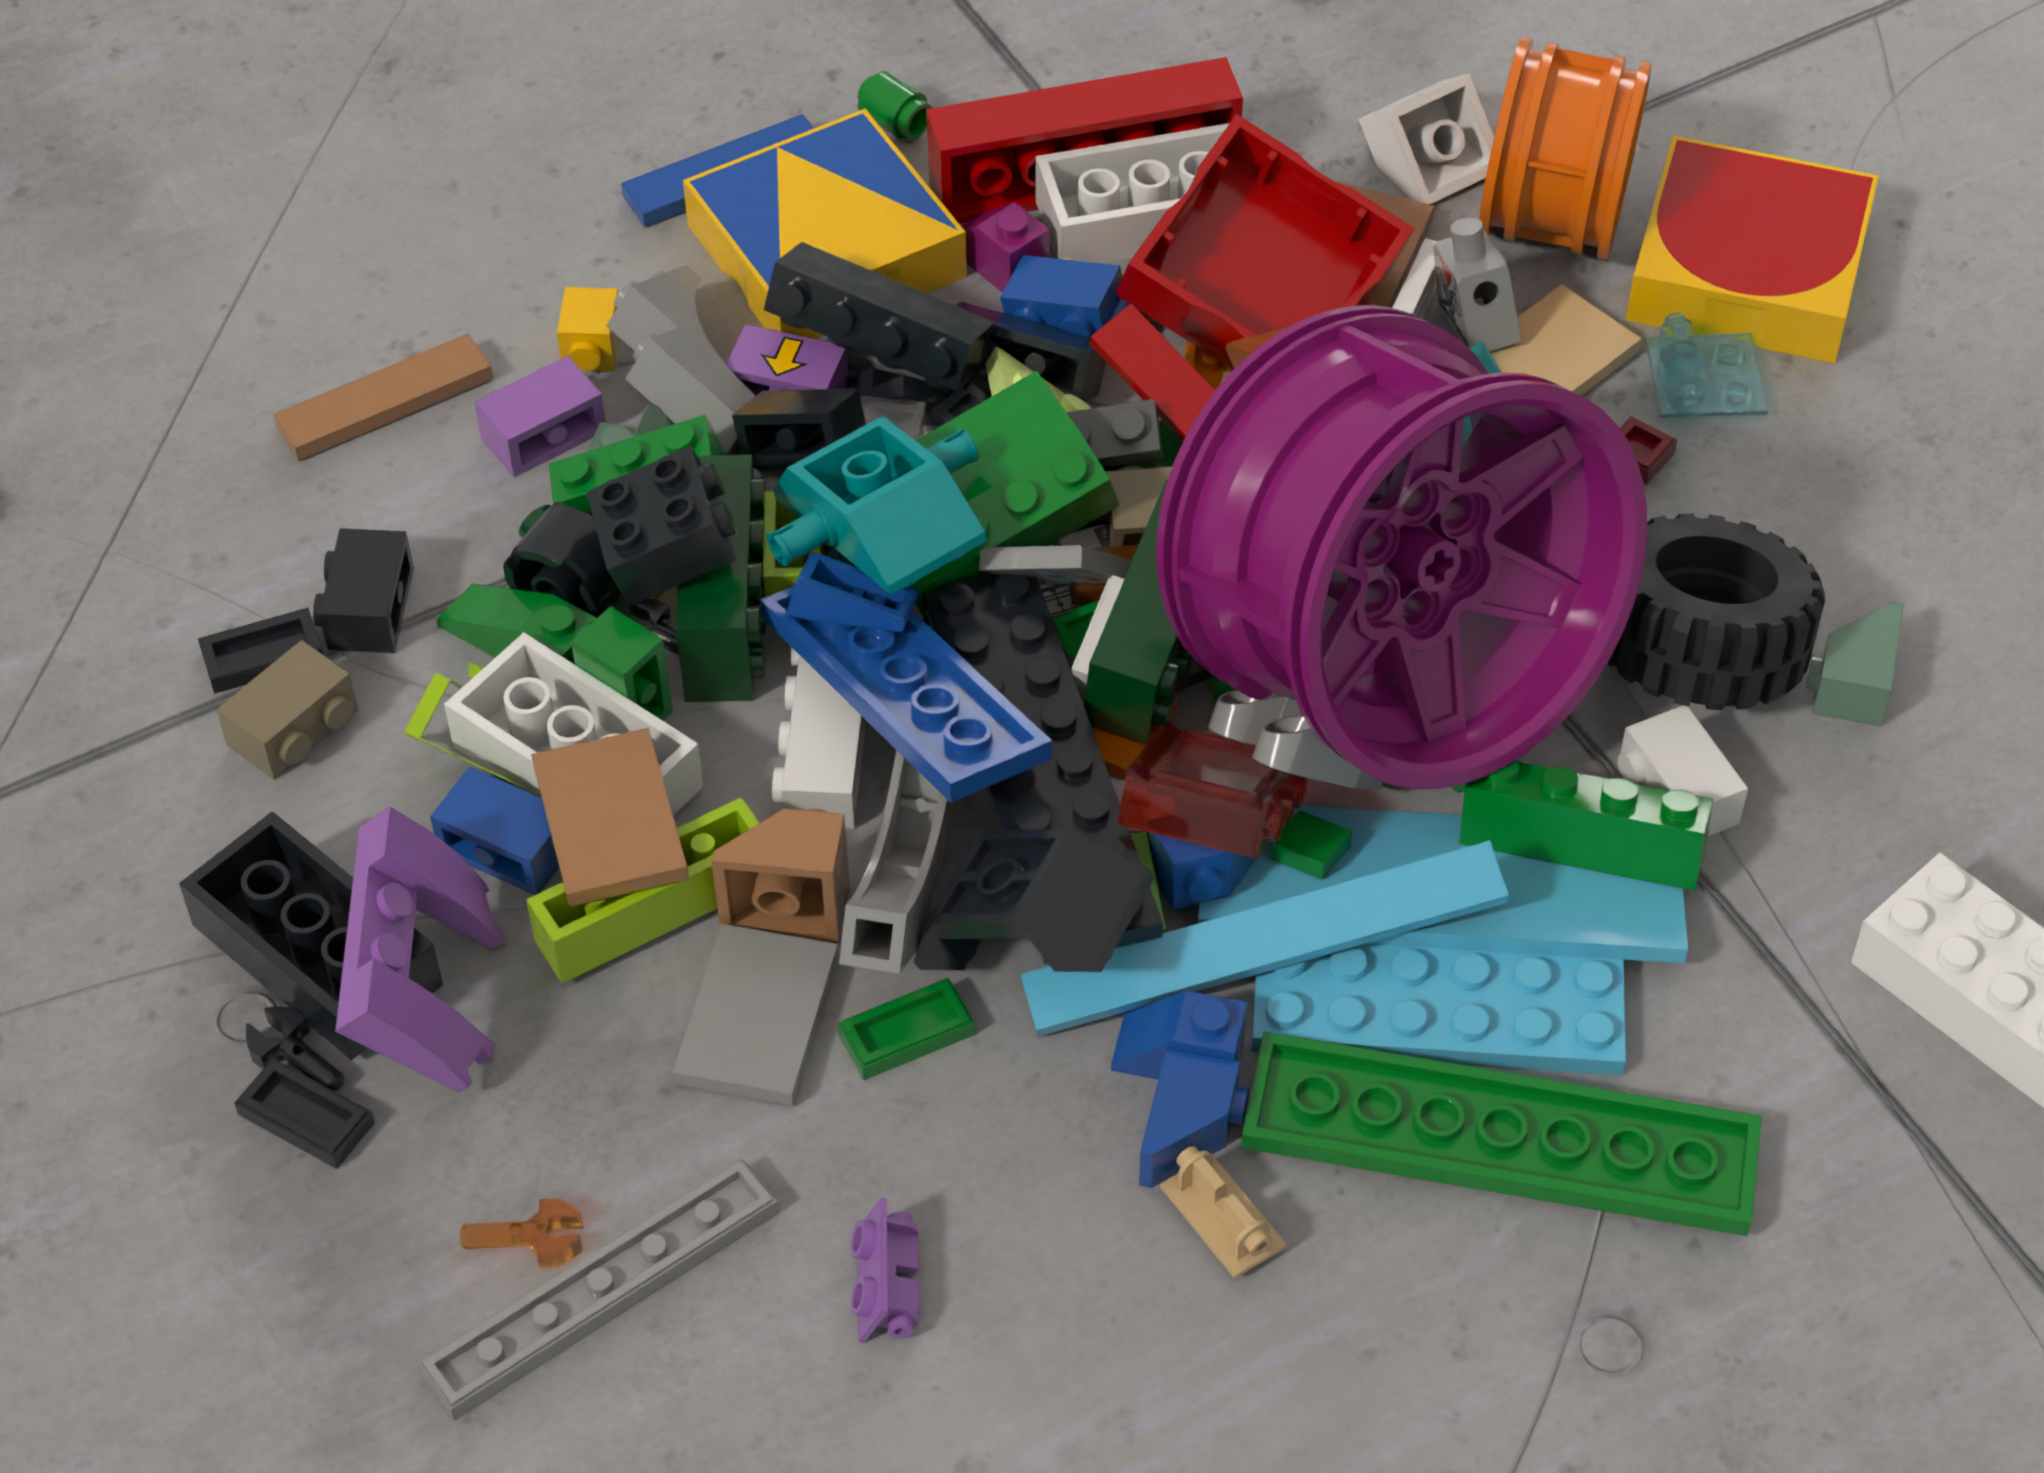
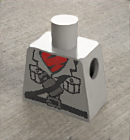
(1471, 269)

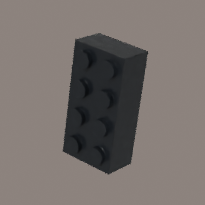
(285, 921)

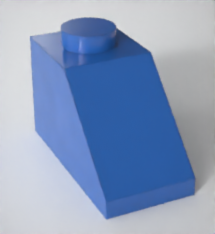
(1194, 871)
(1179, 1022)
(1191, 1107)

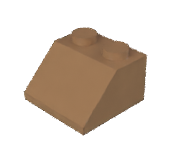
(786, 875)

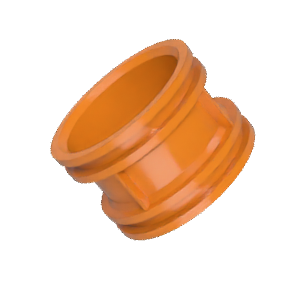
(1564, 147)

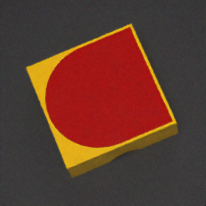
(1753, 247)

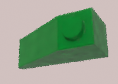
(497, 616)

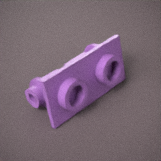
(879, 1296)

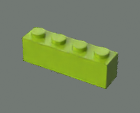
(601, 930)

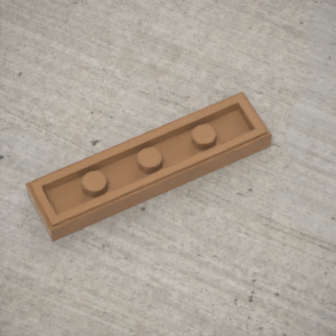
(383, 396)

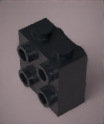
(662, 524)

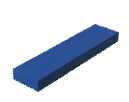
(661, 191)

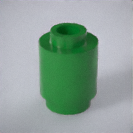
(894, 105)

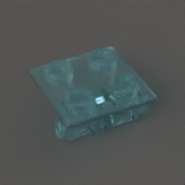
(1704, 372)

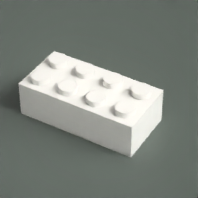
(1113, 194)
(542, 702)
(1964, 967)

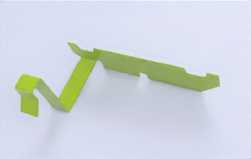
(427, 708)

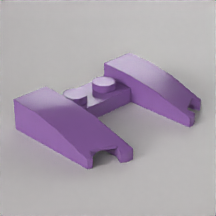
(396, 873)

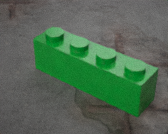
(1589, 822)

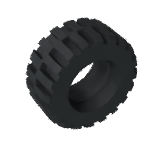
(1720, 614)

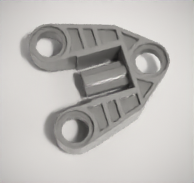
(1284, 739)

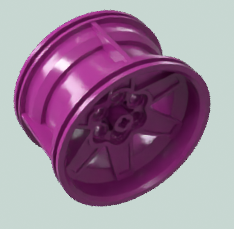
(1380, 572)

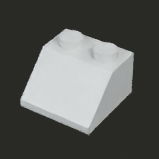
(1432, 140)

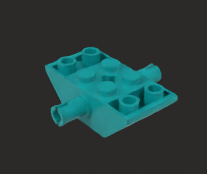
(880, 504)

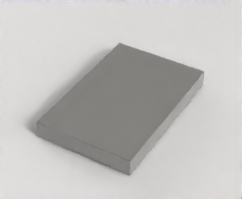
(755, 1014)

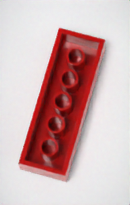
(988, 147)

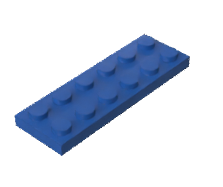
(918, 698)

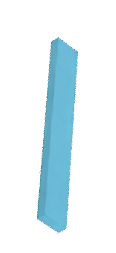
(1270, 937)

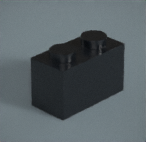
(793, 424)
(364, 590)

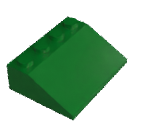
(1030, 479)

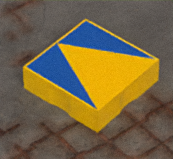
(831, 189)

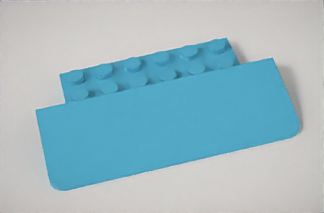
(1485, 989)

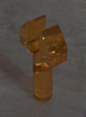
(531, 1233)

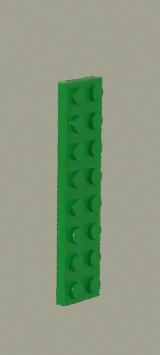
(1504, 1133)

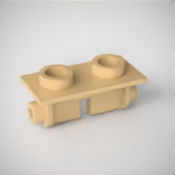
(1221, 1212)

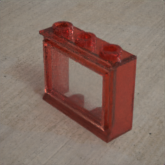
(1208, 792)

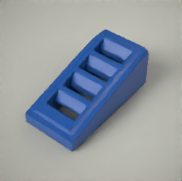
(847, 596)

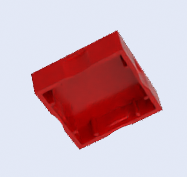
(1259, 246)

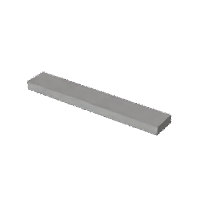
(597, 1288)

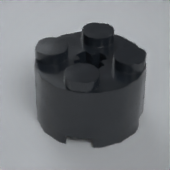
(563, 559)

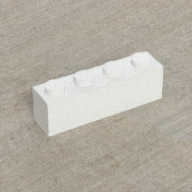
(820, 747)

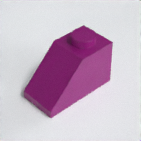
(1000, 239)

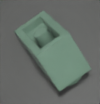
(1858, 667)

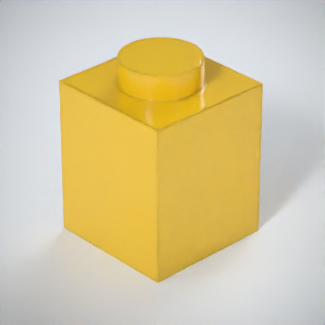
(583, 328)

